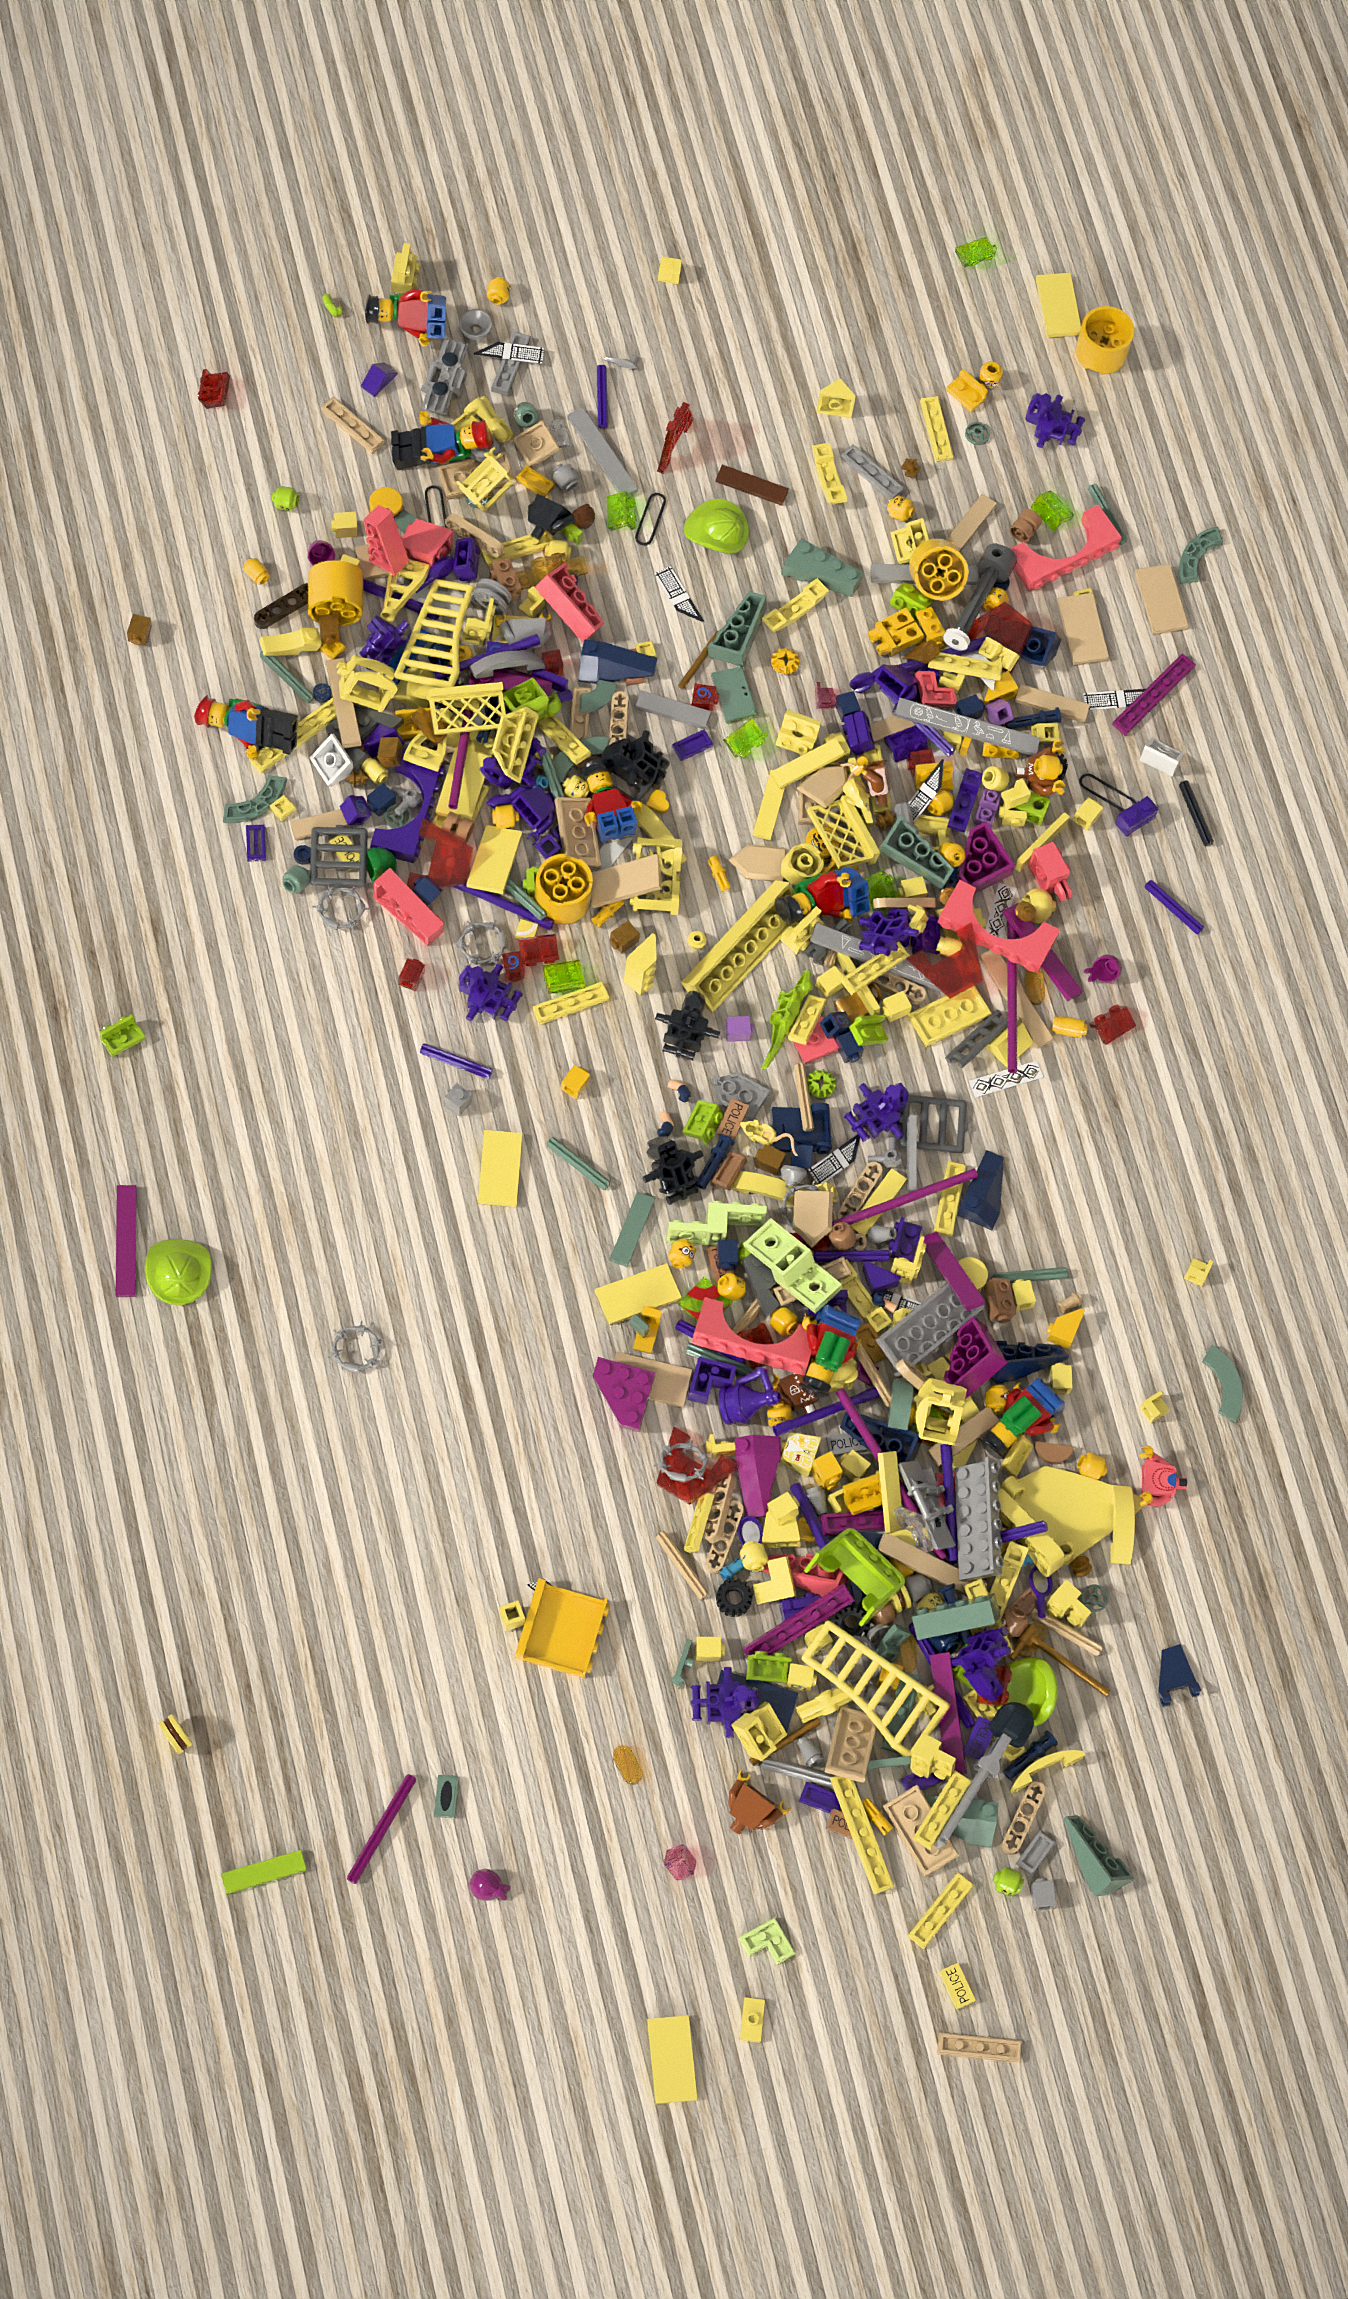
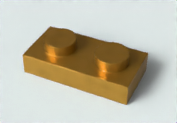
(868, 1336)

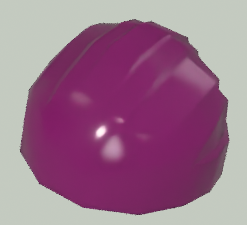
(320, 552)
(1105, 969)
(487, 1885)

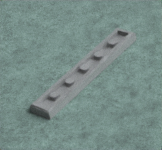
(602, 452)
(900, 573)

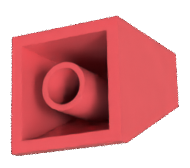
(427, 542)

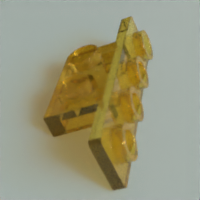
(543, 566)

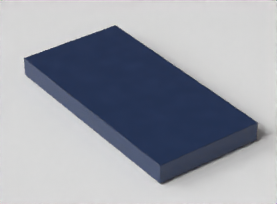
(780, 1699)

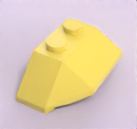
(514, 741)

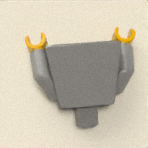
(521, 628)

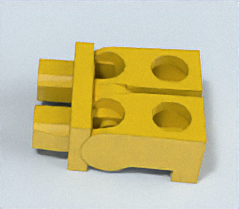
(896, 633)

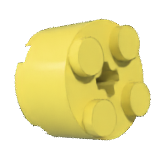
(801, 863)

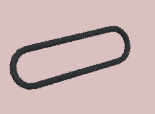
(442, 503)
(658, 519)
(1116, 806)

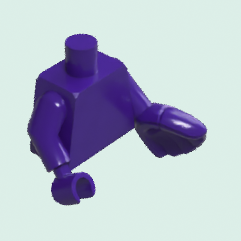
(892, 678)
(532, 804)

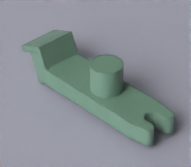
(684, 1661)

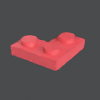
(931, 694)

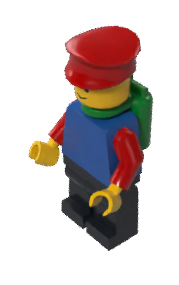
(437, 442)
(250, 724)

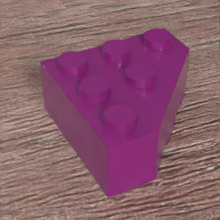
(984, 860)
(974, 1357)
(624, 1390)

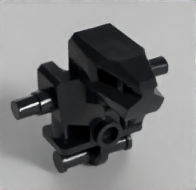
(637, 760)
(687, 1027)
(672, 1168)

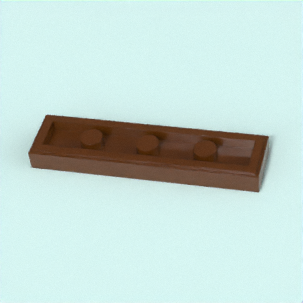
(752, 485)

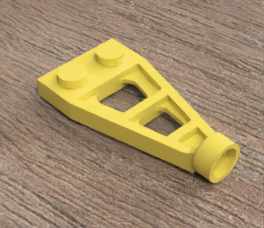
(413, 570)
(424, 756)

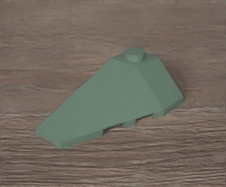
(977, 1823)
(1099, 1867)

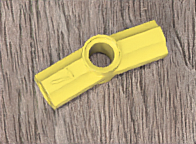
(823, 1704)

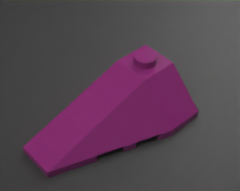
(512, 678)
(757, 1468)

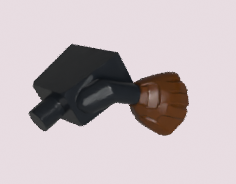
(552, 517)

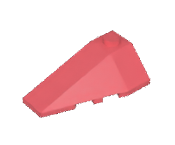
(816, 1580)

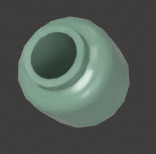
(525, 414)
(296, 879)

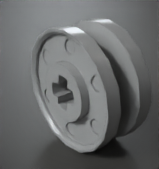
(489, 589)

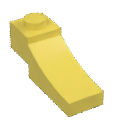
(291, 643)

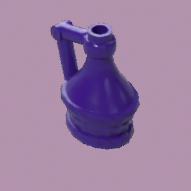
(741, 1403)

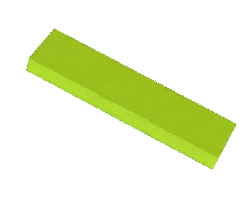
(263, 1872)

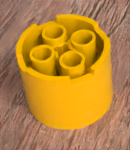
(1104, 339)
(934, 555)
(335, 589)
(564, 888)

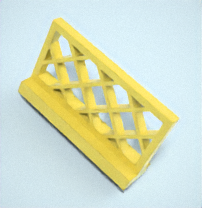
(462, 693)
(857, 829)

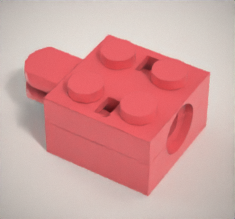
(1051, 870)

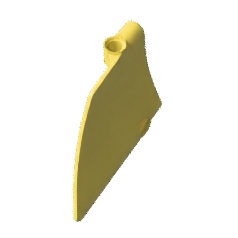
(1070, 1503)

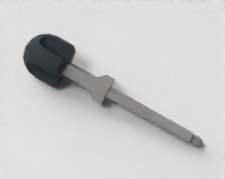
(1010, 1727)

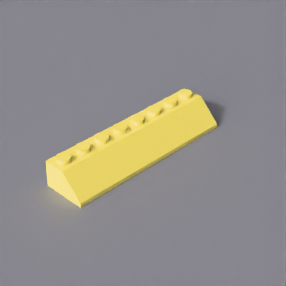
(739, 948)

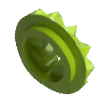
(827, 1088)

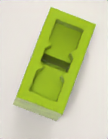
(1034, 815)

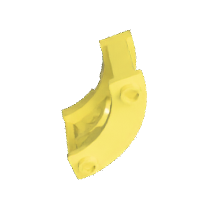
(667, 900)

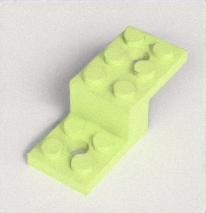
(717, 1219)
(793, 1265)

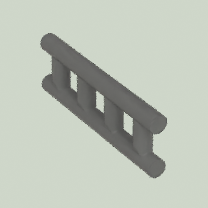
(978, 1047)

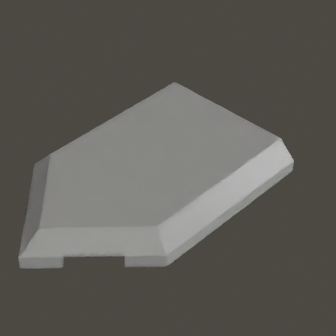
(741, 1089)

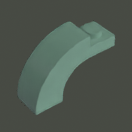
(900, 1404)

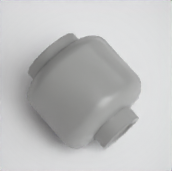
(565, 477)
(917, 1586)

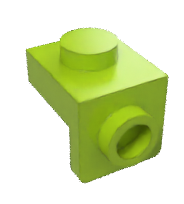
(572, 533)
(528, 883)

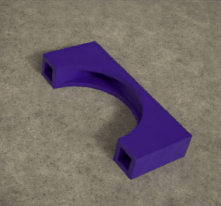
(404, 840)

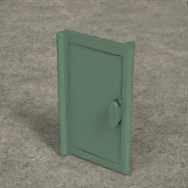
(734, 701)

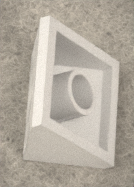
(1161, 756)
(332, 761)

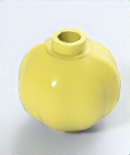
(1042, 902)

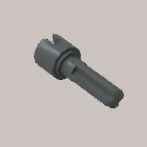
(818, 952)

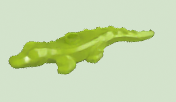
(784, 1016)

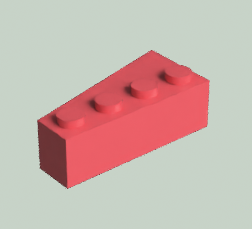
(385, 541)
(569, 602)
(407, 907)

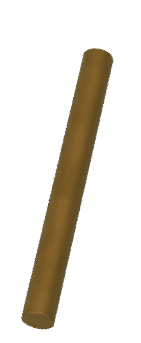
(695, 666)
(792, 1737)

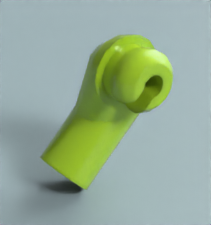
(335, 311)

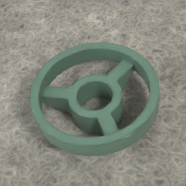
(980, 436)
(399, 822)
(1084, 1602)

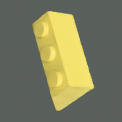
(641, 966)

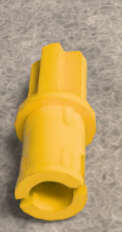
(719, 873)
(606, 912)
(876, 1816)

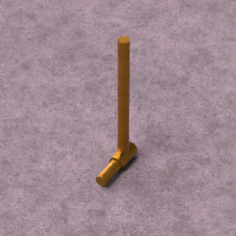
(1030, 1636)

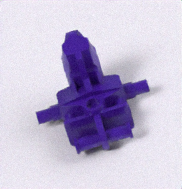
(1052, 420)
(384, 640)
(493, 772)
(886, 931)
(487, 992)
(879, 1111)
(979, 1660)
(724, 1701)

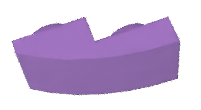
(987, 807)

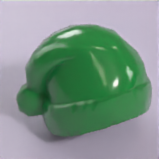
(380, 861)

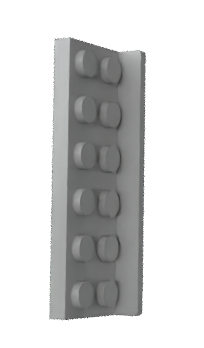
(926, 1327)
(978, 1520)

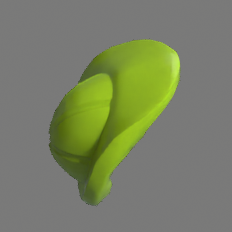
(718, 526)
(178, 1270)
(1034, 1686)

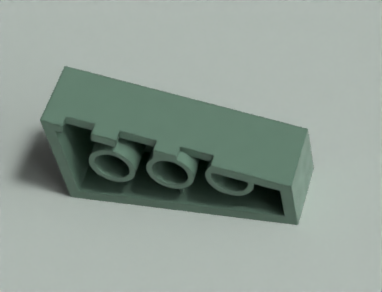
(810, 562)
(738, 634)
(915, 853)
(956, 1617)

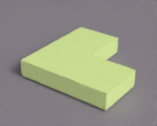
(769, 1936)

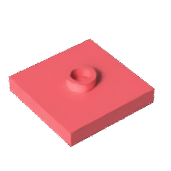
(817, 1045)

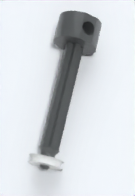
(995, 566)

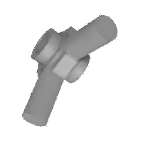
(409, 799)
(890, 1158)

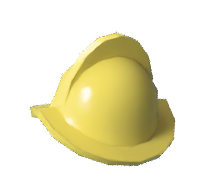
(844, 1376)

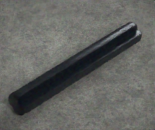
(1196, 813)

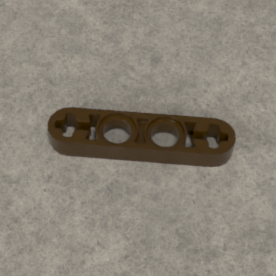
(283, 604)

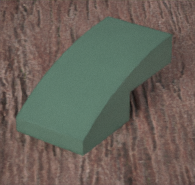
(891, 1641)

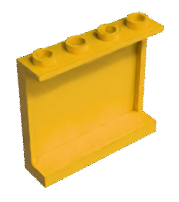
(562, 1629)

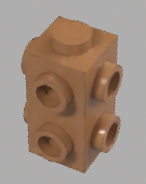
(504, 573)
(1000, 1300)

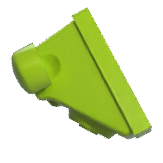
(532, 696)

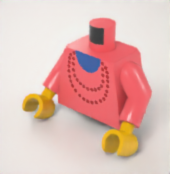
(1158, 1479)

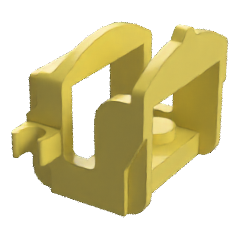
(484, 480)
(369, 698)
(926, 1398)

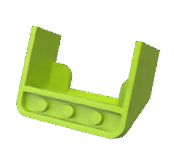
(863, 1567)

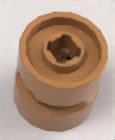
(1026, 525)
(464, 828)

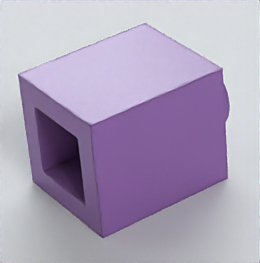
(999, 712)
(739, 1028)

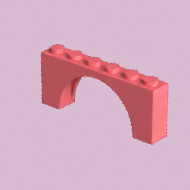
(1037, 570)
(1026, 951)
(715, 1334)

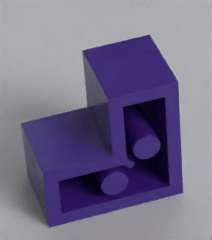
(707, 1375)

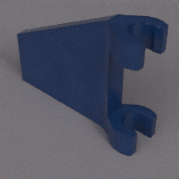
(1175, 1674)

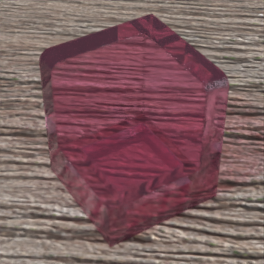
(824, 697)
(680, 1862)

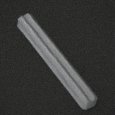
(797, 1772)

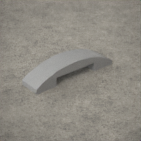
(486, 665)

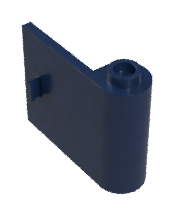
(791, 1121)

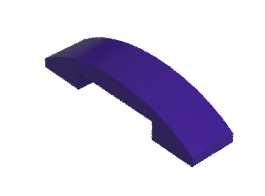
(965, 800)

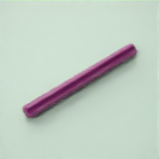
(381, 1829)

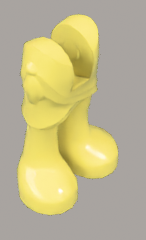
(497, 426)

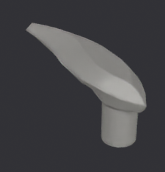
(624, 362)

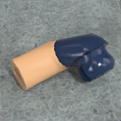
(681, 1088)
(667, 1125)
(879, 1300)

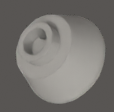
(793, 1174)

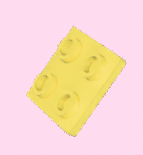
(476, 630)
(907, 1269)

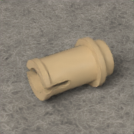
(1070, 1302)

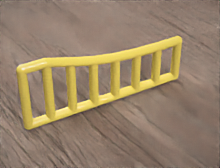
(416, 635)
(854, 1693)

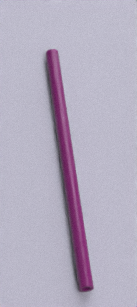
(461, 756)
(1012, 1006)
(906, 1198)
(875, 1449)

